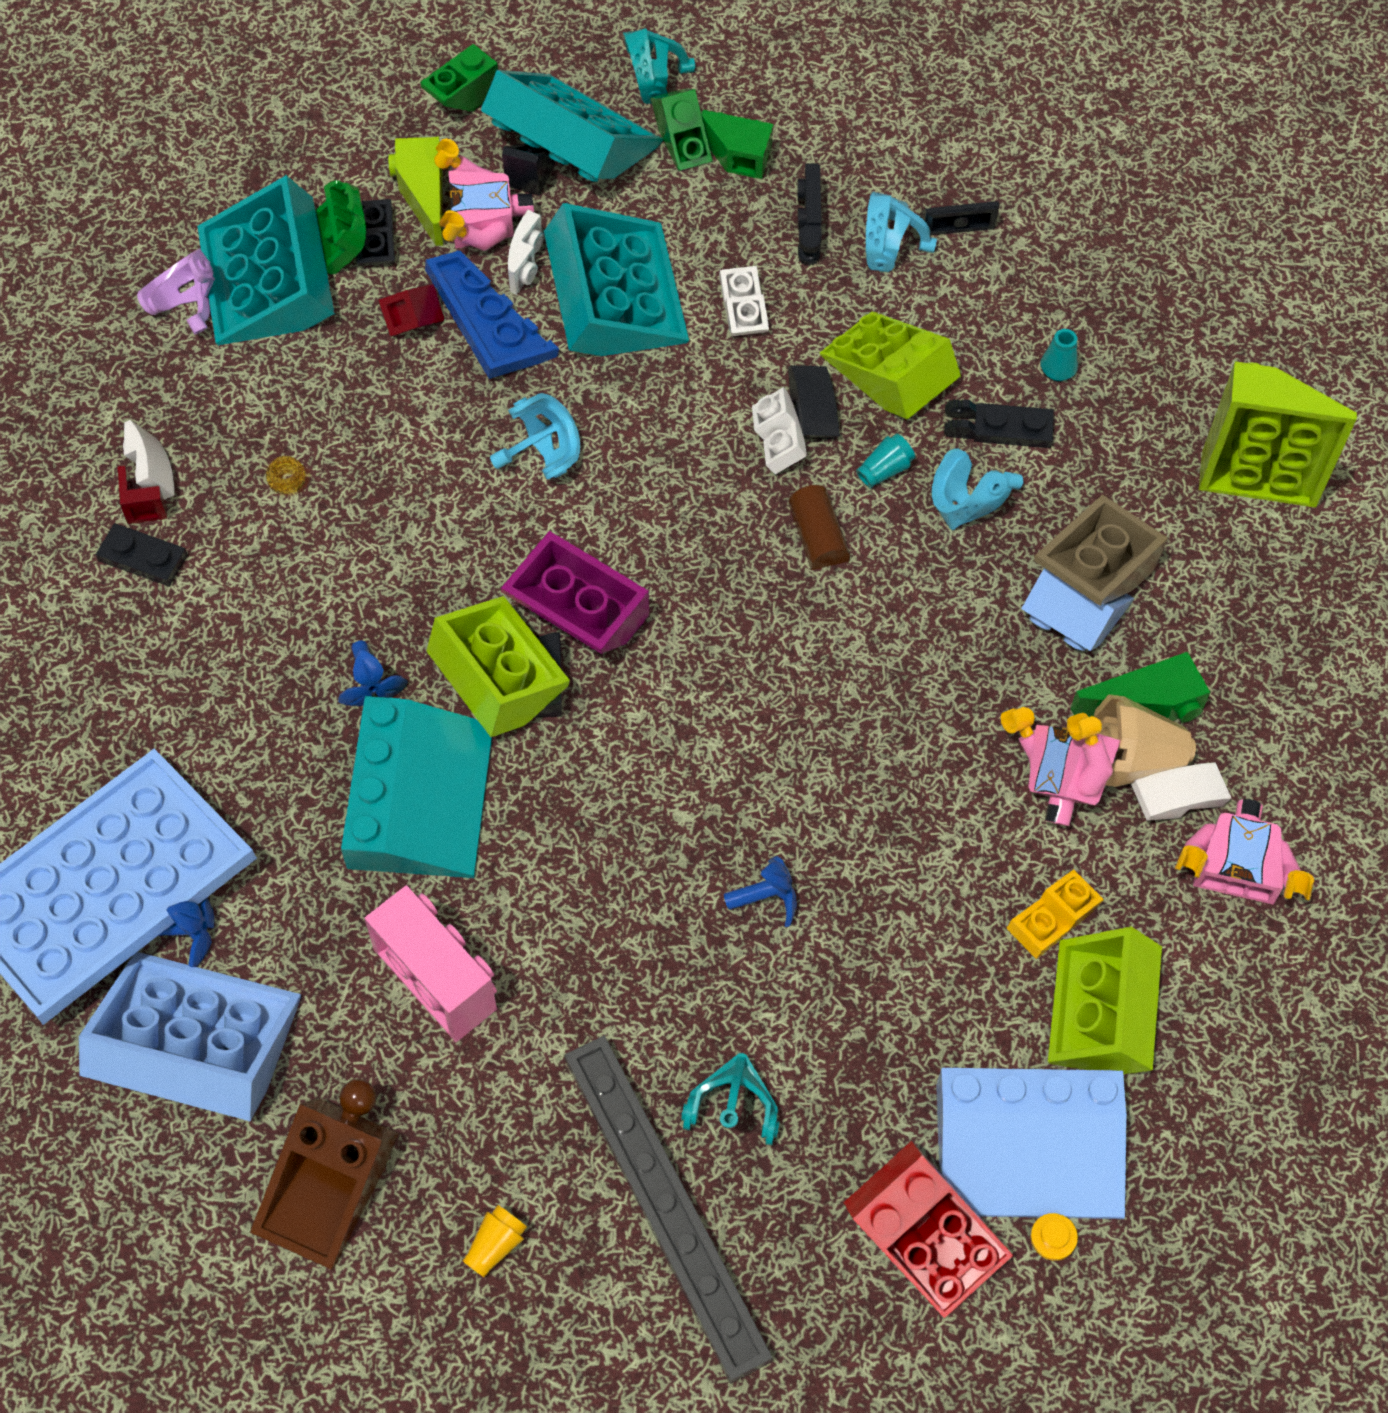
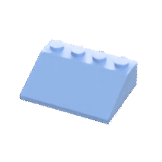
(188, 1035)
(1034, 1141)

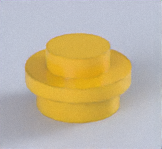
(1054, 1236)

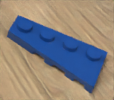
(487, 319)

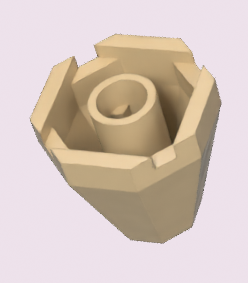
(1146, 739)

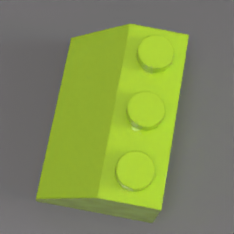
(495, 664)
(1106, 1002)

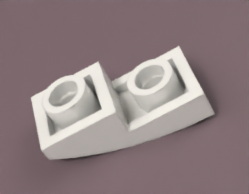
(524, 245)
(743, 301)
(780, 430)
(150, 458)
(1180, 789)

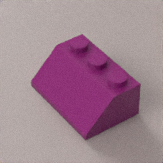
(579, 594)

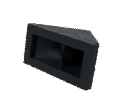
(527, 167)

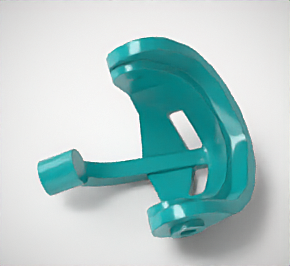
(650, 72)
(735, 1072)

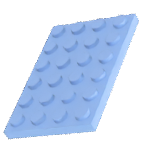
(103, 879)

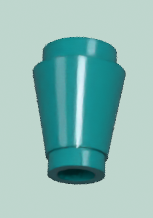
(1061, 356)
(887, 460)

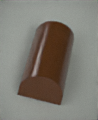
(818, 527)

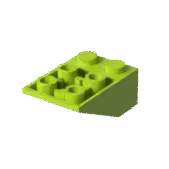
(894, 362)

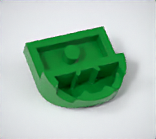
(341, 225)

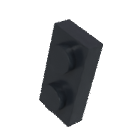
(141, 554)

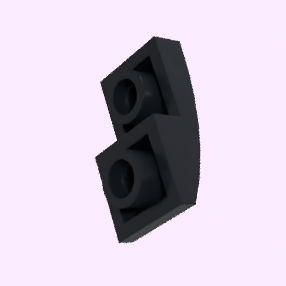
(379, 239)
(814, 401)

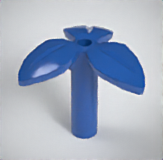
(368, 673)
(777, 882)
(192, 921)

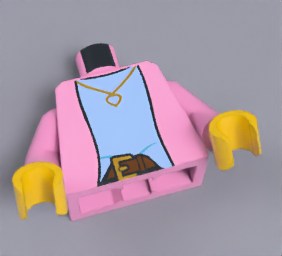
(479, 201)
(1064, 762)
(1244, 857)

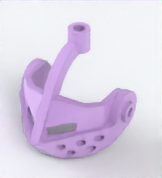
(164, 292)

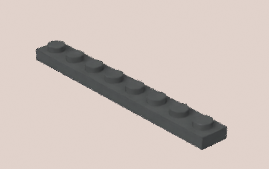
(668, 1210)

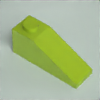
(420, 181)

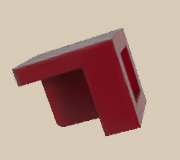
(411, 309)
(139, 503)

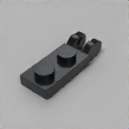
(810, 216)
(1000, 423)

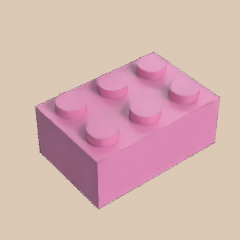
(432, 962)

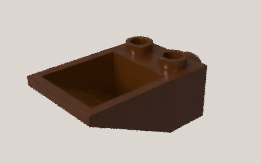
(317, 1183)

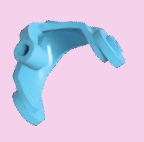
(884, 243)
(541, 435)
(951, 486)

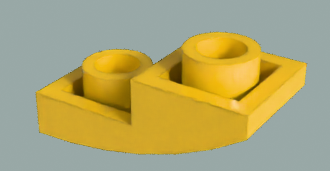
(1054, 914)

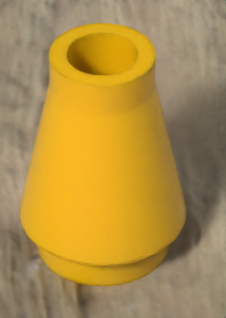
(494, 1240)

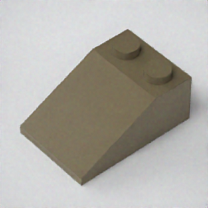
(1103, 552)

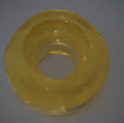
(281, 466)

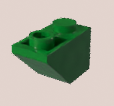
(462, 80)
(682, 127)
(739, 142)

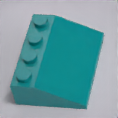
(567, 124)
(266, 265)
(613, 282)
(416, 790)

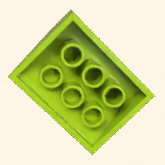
(1273, 438)

